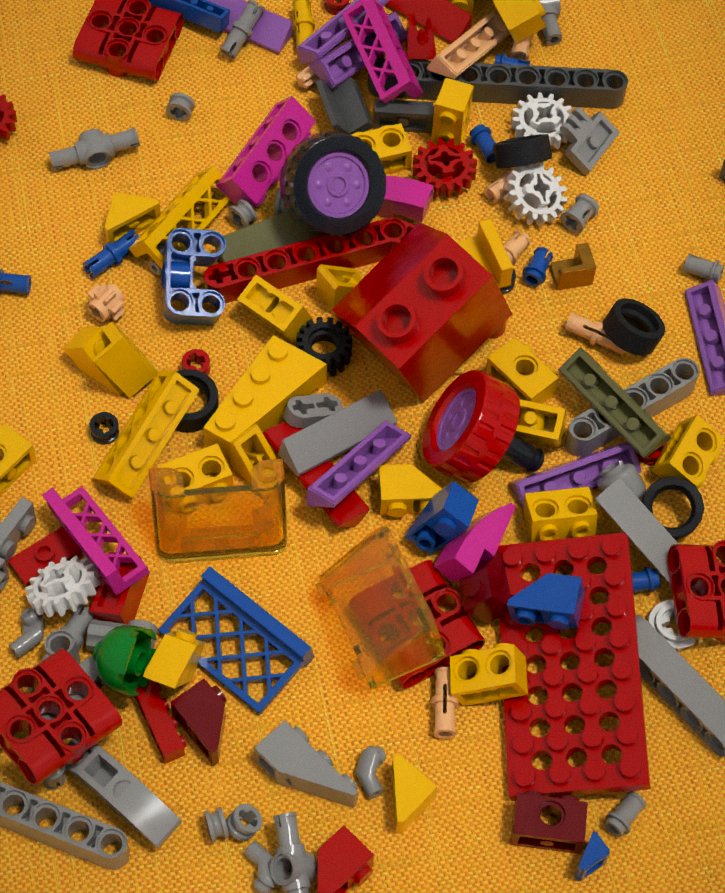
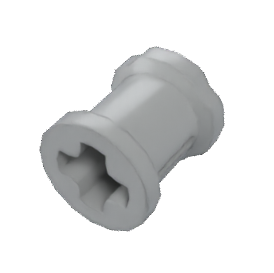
(579, 213)

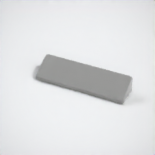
(335, 433)
(638, 524)

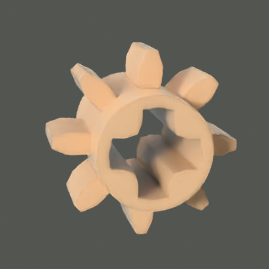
(106, 302)

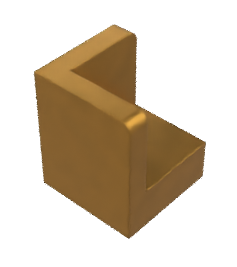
(575, 271)

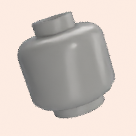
(627, 473)

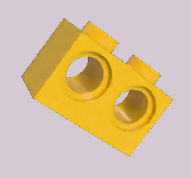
(452, 111)
(390, 145)
(274, 308)
(690, 451)
(199, 463)
(560, 514)
(488, 682)

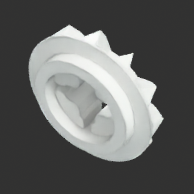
(660, 618)

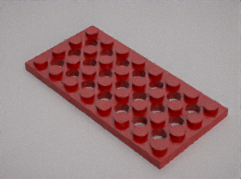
(624, 674)

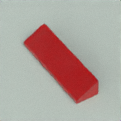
(447, 19)
(349, 510)

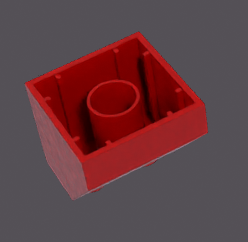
(424, 309)

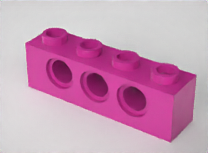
(277, 135)

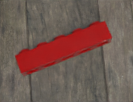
(159, 722)

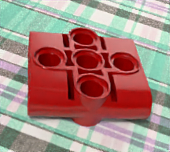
(128, 37)
(698, 569)
(455, 627)
(81, 720)

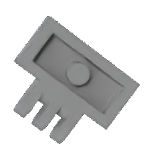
(587, 137)

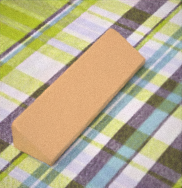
(469, 47)

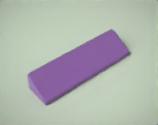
(270, 29)
(329, 35)
(345, 58)
(708, 320)
(356, 465)
(576, 472)

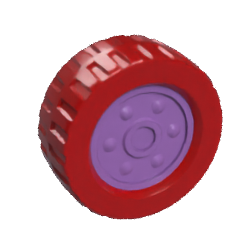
(476, 429)

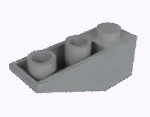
(299, 766)

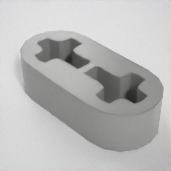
(309, 409)

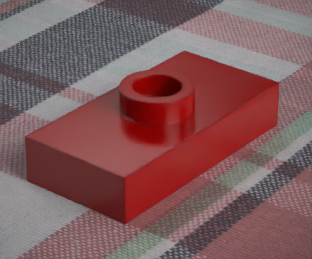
(38, 555)

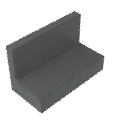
(345, 107)
(413, 115)

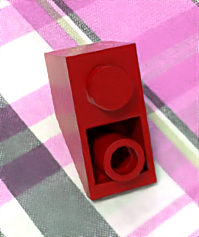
(343, 863)

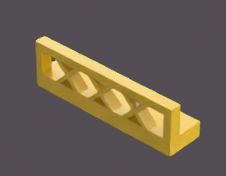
(174, 213)
(146, 433)

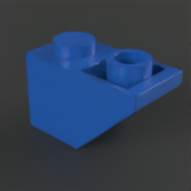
(442, 518)
(550, 601)

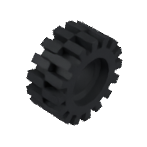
(327, 332)

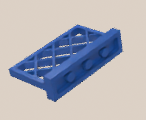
(261, 625)

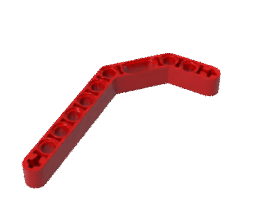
(230, 279)

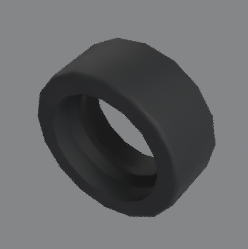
(522, 151)
(634, 327)
(196, 421)
(691, 493)

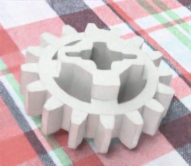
(541, 117)
(535, 193)
(62, 586)

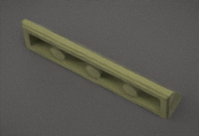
(264, 236)
(614, 403)

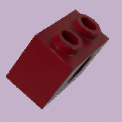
(532, 832)

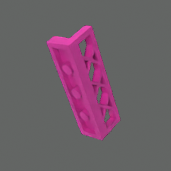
(391, 48)
(92, 543)

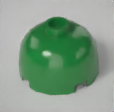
(124, 657)

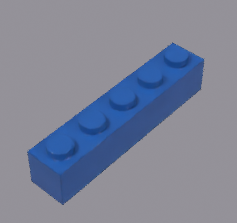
(199, 12)

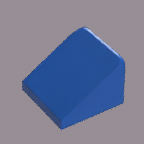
(593, 857)

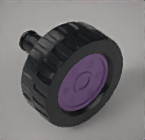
(333, 183)

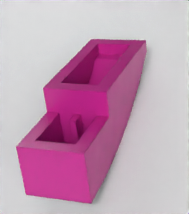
(406, 198)
(474, 544)

